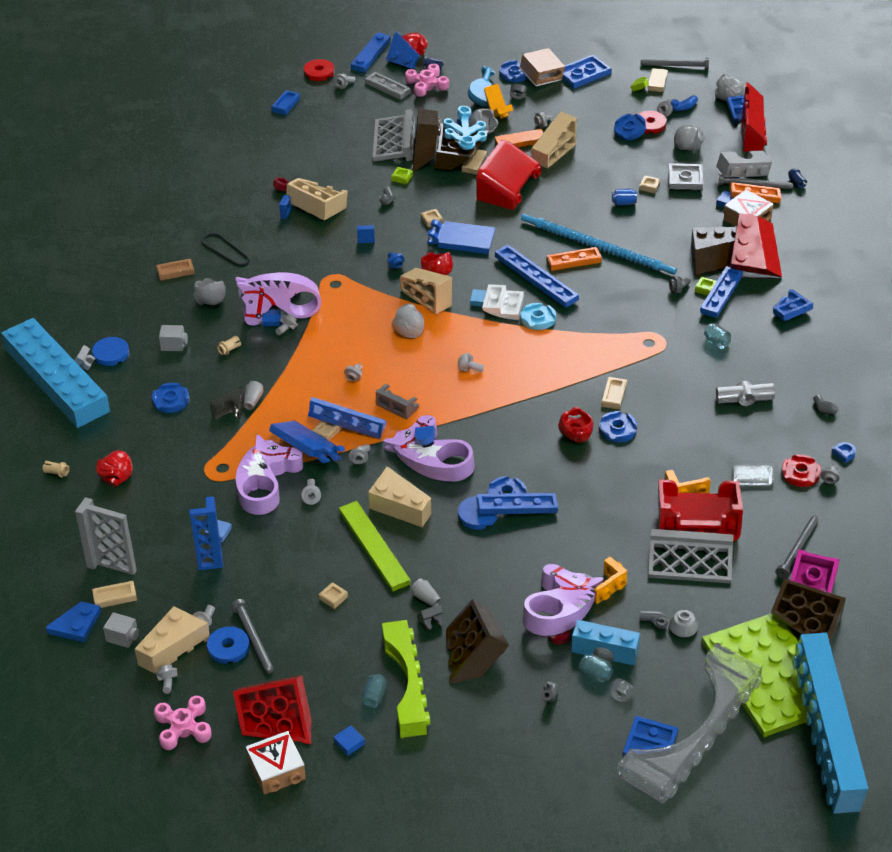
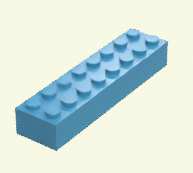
(55, 372)
(830, 724)

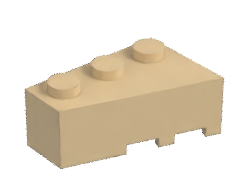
(556, 140)
(316, 199)
(428, 289)
(399, 499)
(170, 638)

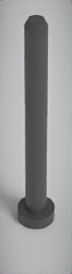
(692, 63)
(775, 184)
(783, 571)
(239, 607)

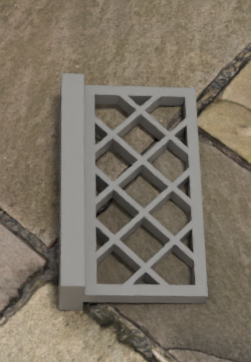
(406, 136)
(92, 537)
(691, 542)

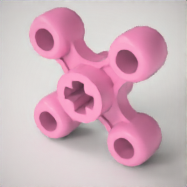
(426, 80)
(182, 722)

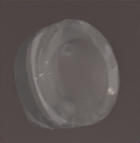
(623, 687)

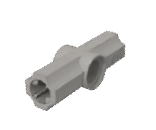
(745, 393)

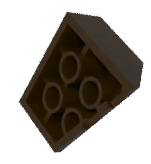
(426, 133)
(450, 154)
(712, 248)
(808, 609)
(474, 642)

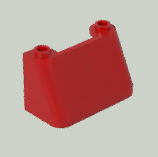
(504, 175)
(701, 511)

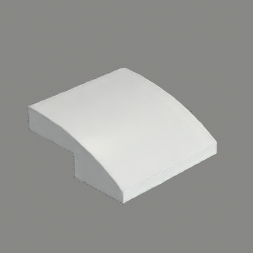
(502, 302)

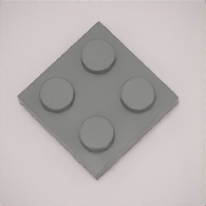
(685, 176)

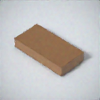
(175, 269)

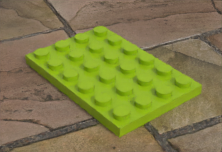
(771, 645)

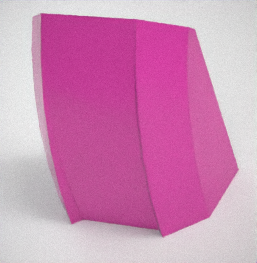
(815, 570)

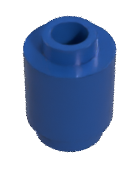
(624, 197)

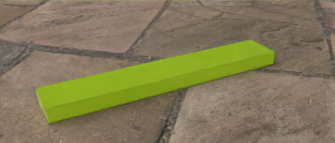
(374, 546)

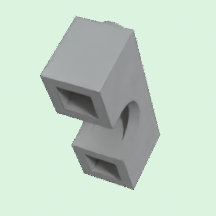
(735, 166)

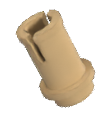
(224, 347)
(59, 469)

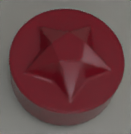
(280, 183)
(559, 638)

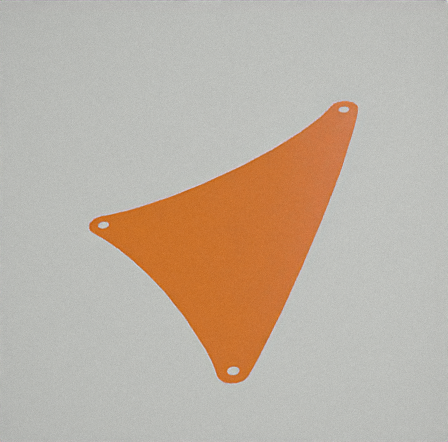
(358, 328)

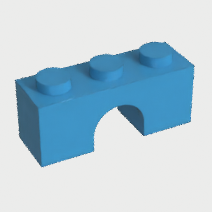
(621, 642)

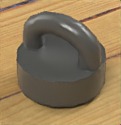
(519, 89)

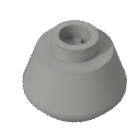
(683, 624)

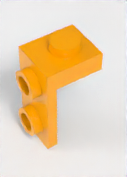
(496, 101)
(695, 486)
(617, 580)

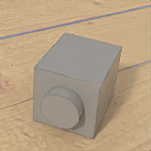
(172, 338)
(121, 630)

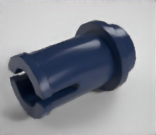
(428, 60)
(795, 175)

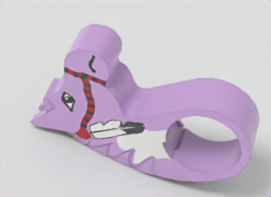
(429, 458)
(259, 471)

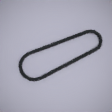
(239, 264)

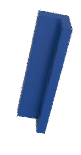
(346, 418)
(213, 534)

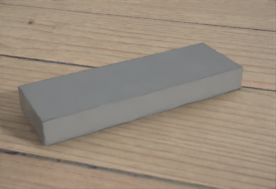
(388, 85)

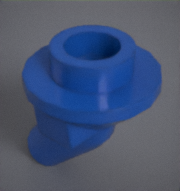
(395, 260)

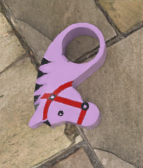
(276, 289)
(567, 598)

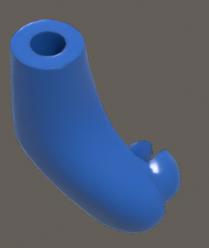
(684, 105)

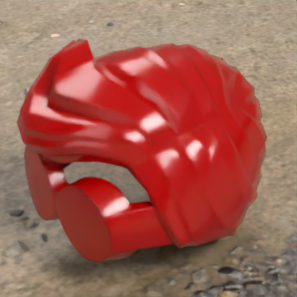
(417, 42)
(437, 263)
(576, 428)
(115, 464)

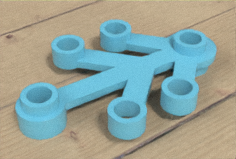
(466, 141)

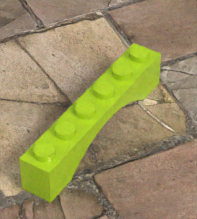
(410, 711)

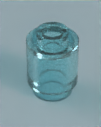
(717, 335)
(596, 667)
(374, 690)

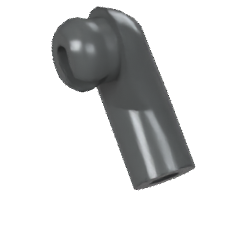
(388, 196)
(824, 406)
(655, 617)
(550, 692)

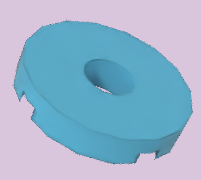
(529, 317)

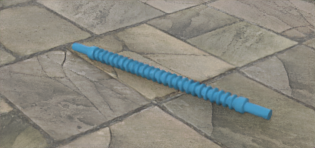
(655, 264)

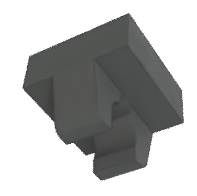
(435, 613)

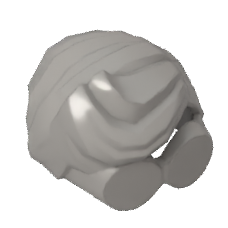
(728, 87)
(483, 115)
(689, 137)
(209, 292)
(408, 321)

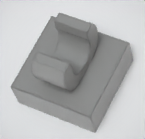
(83, 359)

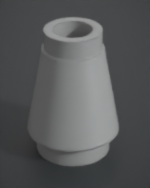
(252, 394)
(425, 592)

